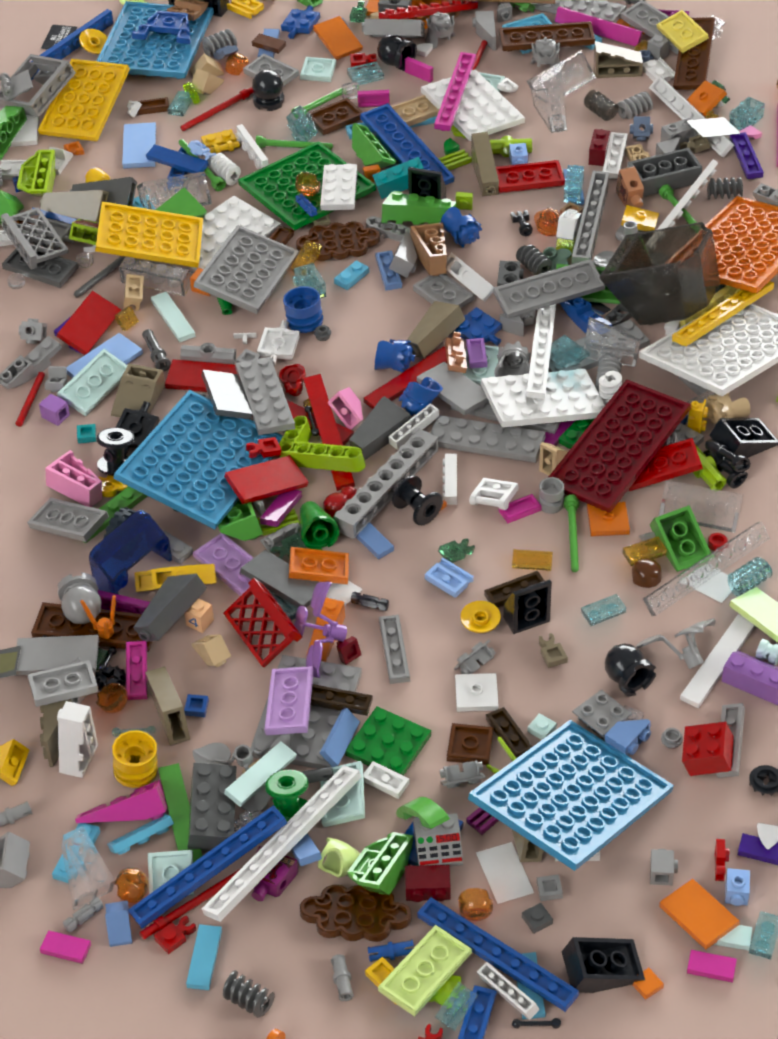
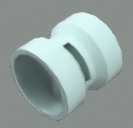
(767, 651)

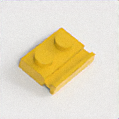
(245, 7)

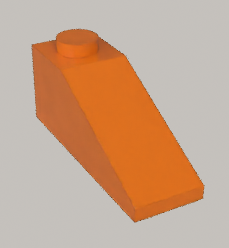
(335, 611)

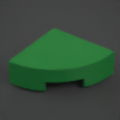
(450, 146)

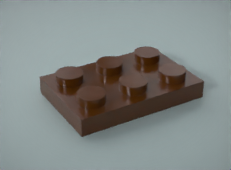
(335, 116)

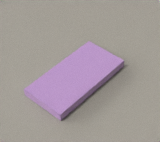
(228, 561)
(289, 701)

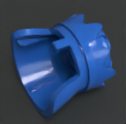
(462, 228)
(394, 356)
(418, 396)

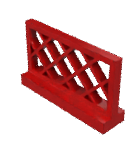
(271, 609)

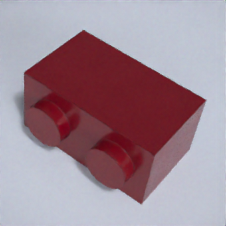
(599, 147)
(427, 882)

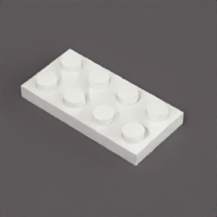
(339, 187)

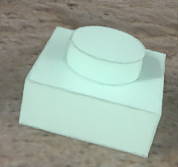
(541, 726)

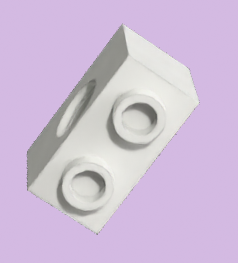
(568, 224)

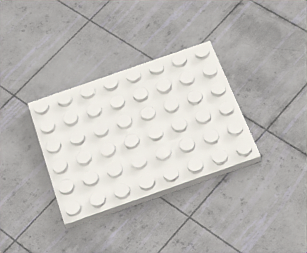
(724, 355)

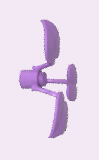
(332, 631)

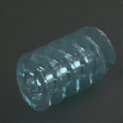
(749, 575)

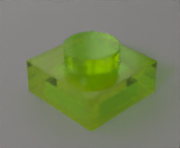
(565, 243)

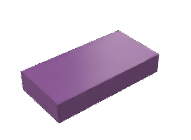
(476, 353)

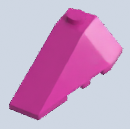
(141, 805)

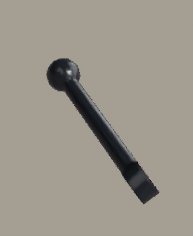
(315, 432)
(103, 668)
(555, 1023)

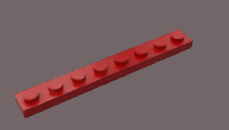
(425, 10)

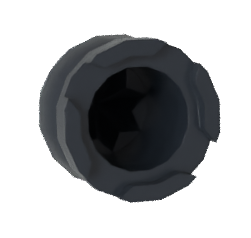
(394, 50)
(268, 90)
(629, 668)

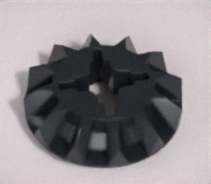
(119, 677)
(758, 776)

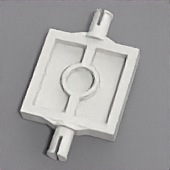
(278, 342)

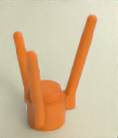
(104, 625)

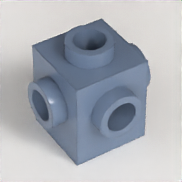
(644, 122)

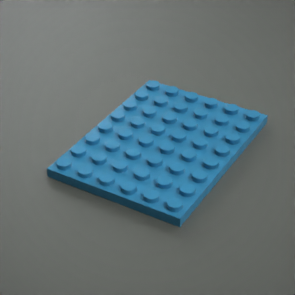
(157, 54)
(188, 458)
(571, 794)

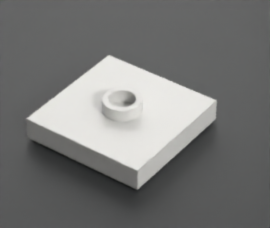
(476, 692)

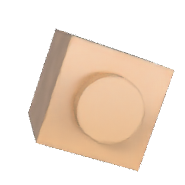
(199, 615)

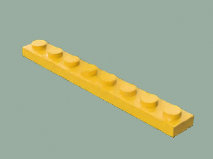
(718, 315)

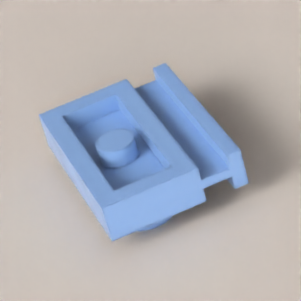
(198, 148)
(449, 577)

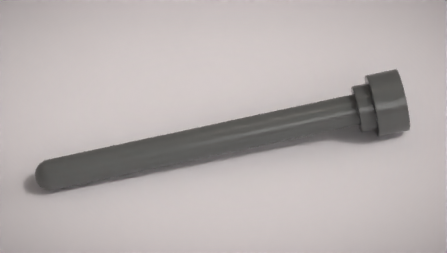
(99, 277)

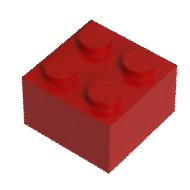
(707, 748)

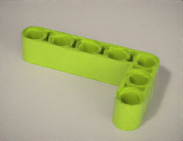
(318, 455)

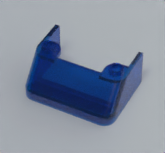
(125, 548)

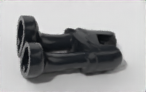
(722, 456)

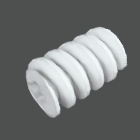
(224, 168)
(609, 385)

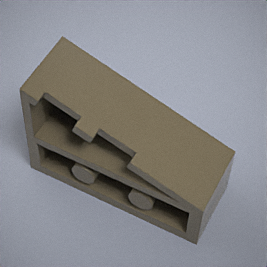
(616, 61)

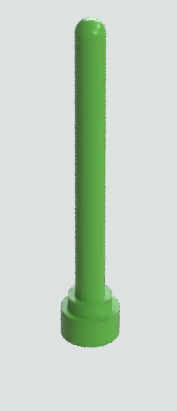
(321, 101)
(263, 142)
(216, 182)
(666, 192)
(571, 504)

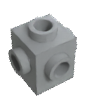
(32, 331)

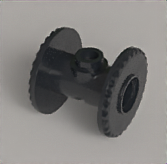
(115, 441)
(424, 506)

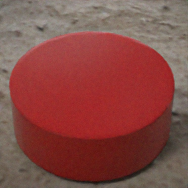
(716, 540)

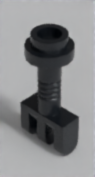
(525, 228)

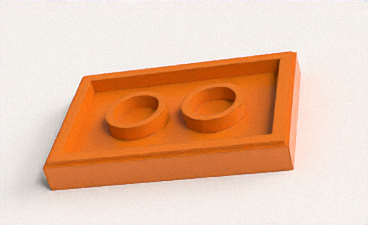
(337, 37)
(319, 565)
(699, 913)

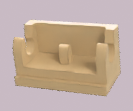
(133, 291)

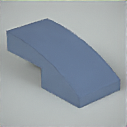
(225, 52)

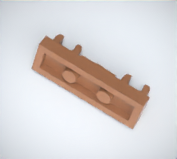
(456, 353)

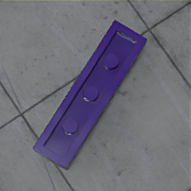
(746, 156)

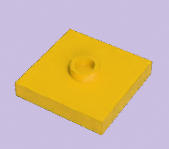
(645, 219)

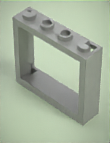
(402, 27)
(62, 74)

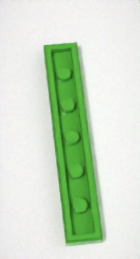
(177, 806)

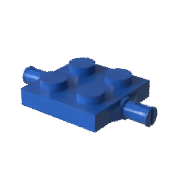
(300, 21)
(479, 325)

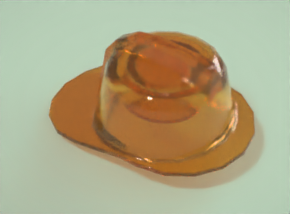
(547, 221)

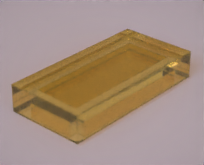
(532, 560)

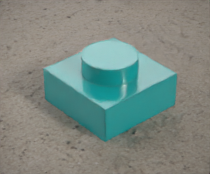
(86, 433)

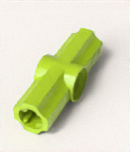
(501, 146)
(710, 472)

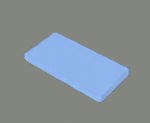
(137, 142)
(117, 345)

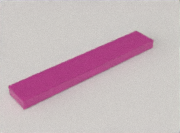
(600, 26)

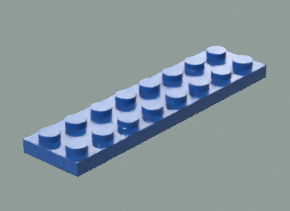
(402, 140)

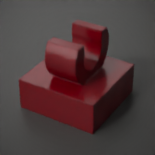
(348, 650)

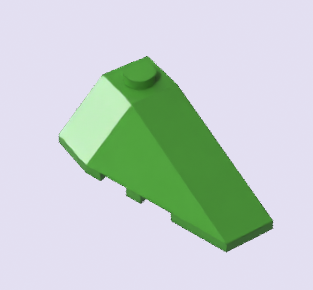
(241, 522)

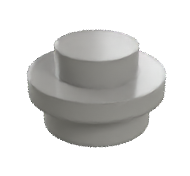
(671, 738)

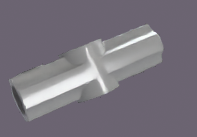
(208, 353)

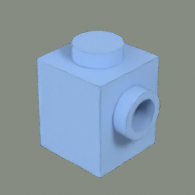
(518, 153)
(737, 887)

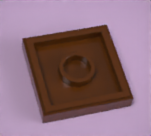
(470, 743)

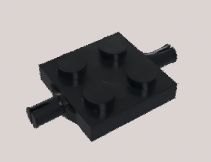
(139, 423)

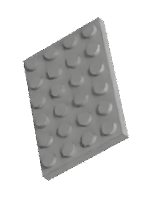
(246, 269)
(321, 719)

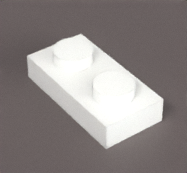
(385, 780)

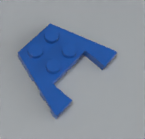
(166, 22)

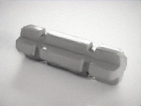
(83, 914)

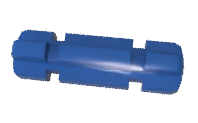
(306, 205)

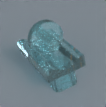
(456, 1006)

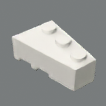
(75, 739)

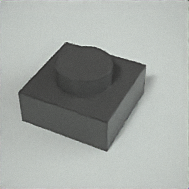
(537, 918)

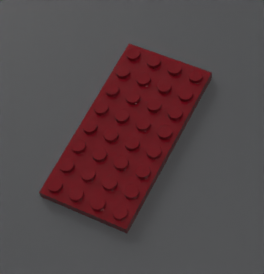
(619, 444)

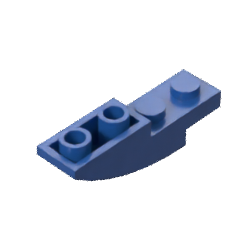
(579, 312)

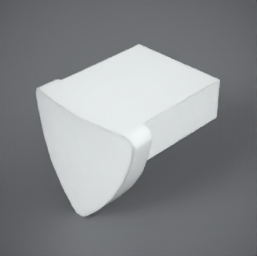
(768, 834)

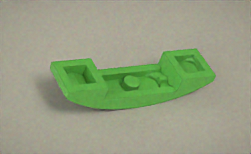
(426, 810)

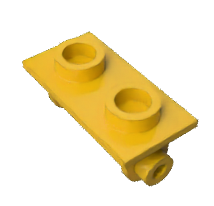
(696, 416)

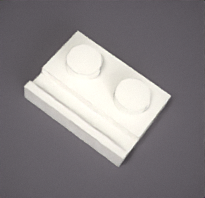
(657, 68)
(10, 168)

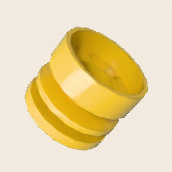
(135, 759)

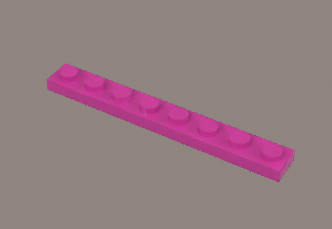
(455, 91)

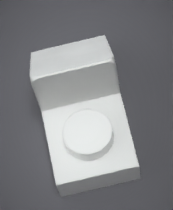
(62, 158)

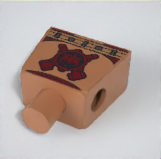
(630, 187)

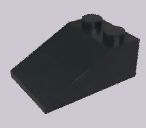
(426, 183)
(743, 435)
(528, 607)
(601, 963)

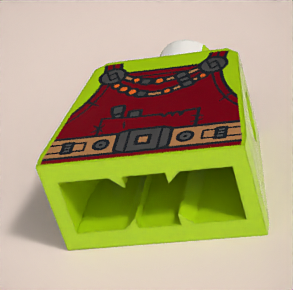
(85, 232)

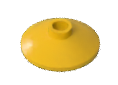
(92, 40)
(480, 616)

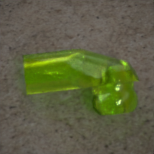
(189, 87)

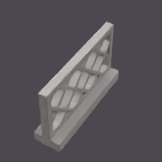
(21, 240)

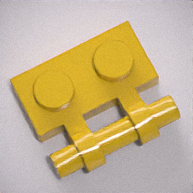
(220, 141)

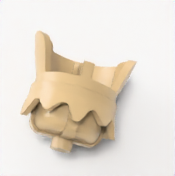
(723, 407)

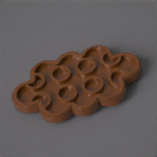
(341, 240)
(355, 913)

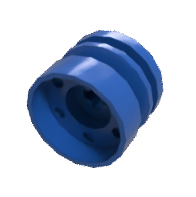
(303, 309)

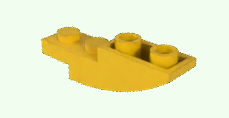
(154, 578)

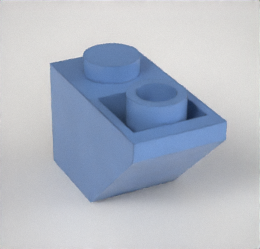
(628, 735)

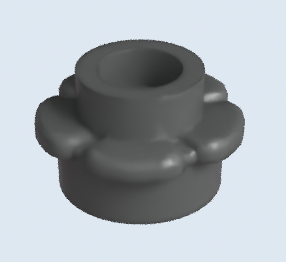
(322, 333)

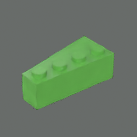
(11, 121)
(414, 208)

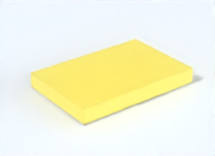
(682, 31)

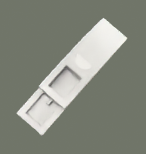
(468, 277)

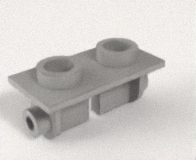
(275, 538)
(480, 652)
(470, 773)

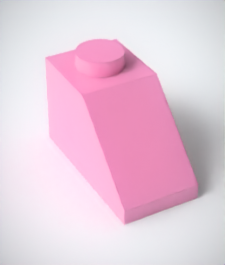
(347, 407)

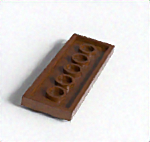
(564, 33)
(694, 63)
(53, 623)

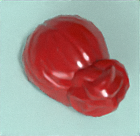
(292, 378)
(337, 500)

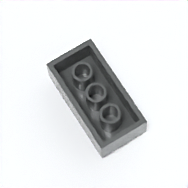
(673, 168)
(210, 809)

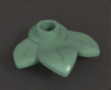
(557, 256)

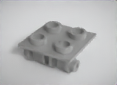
(16, 85)
(601, 713)

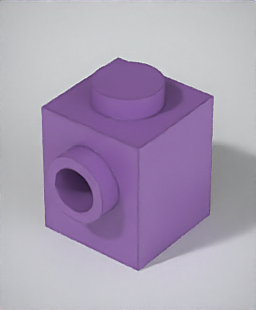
(54, 409)

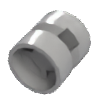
(551, 495)

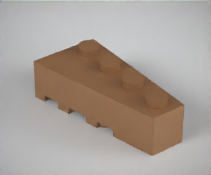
(430, 247)

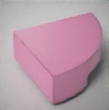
(752, 132)

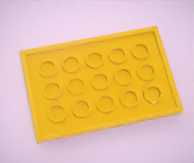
(85, 101)
(149, 234)

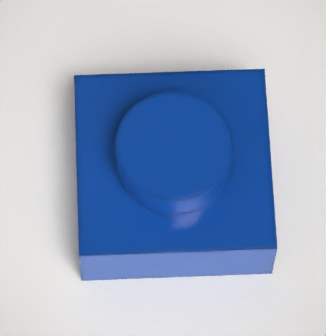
(196, 705)

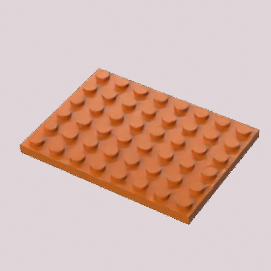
(746, 243)

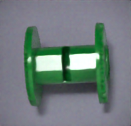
(285, 789)

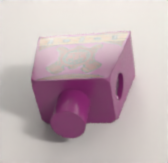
(276, 879)

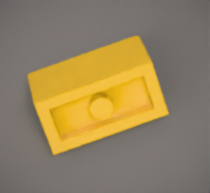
(12, 761)

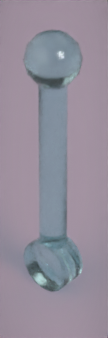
(116, 731)

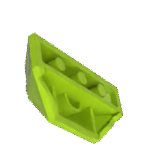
(38, 173)

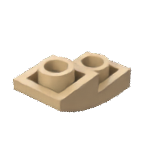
(636, 152)

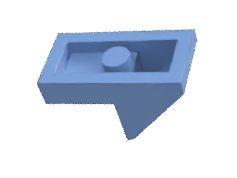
(118, 923)

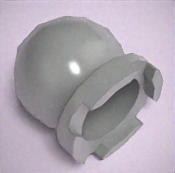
(72, 591)

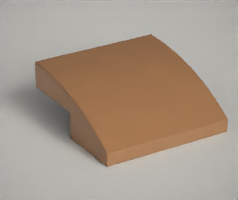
(194, 8)

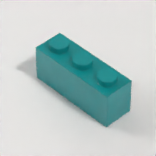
(395, 177)

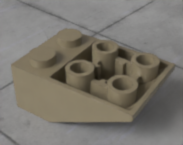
(136, 386)
(50, 733)

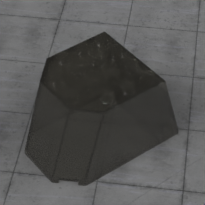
(664, 273)

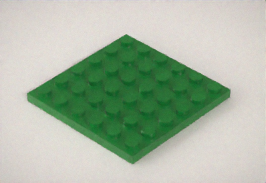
(276, 184)

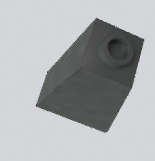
(120, 190)
(377, 426)
(169, 605)

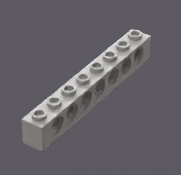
(591, 217)
(380, 488)

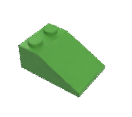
(681, 537)

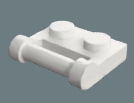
(494, 488)

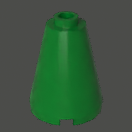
(317, 527)

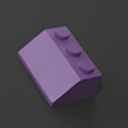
(752, 676)

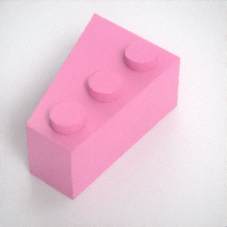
(73, 480)

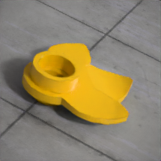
(111, 486)

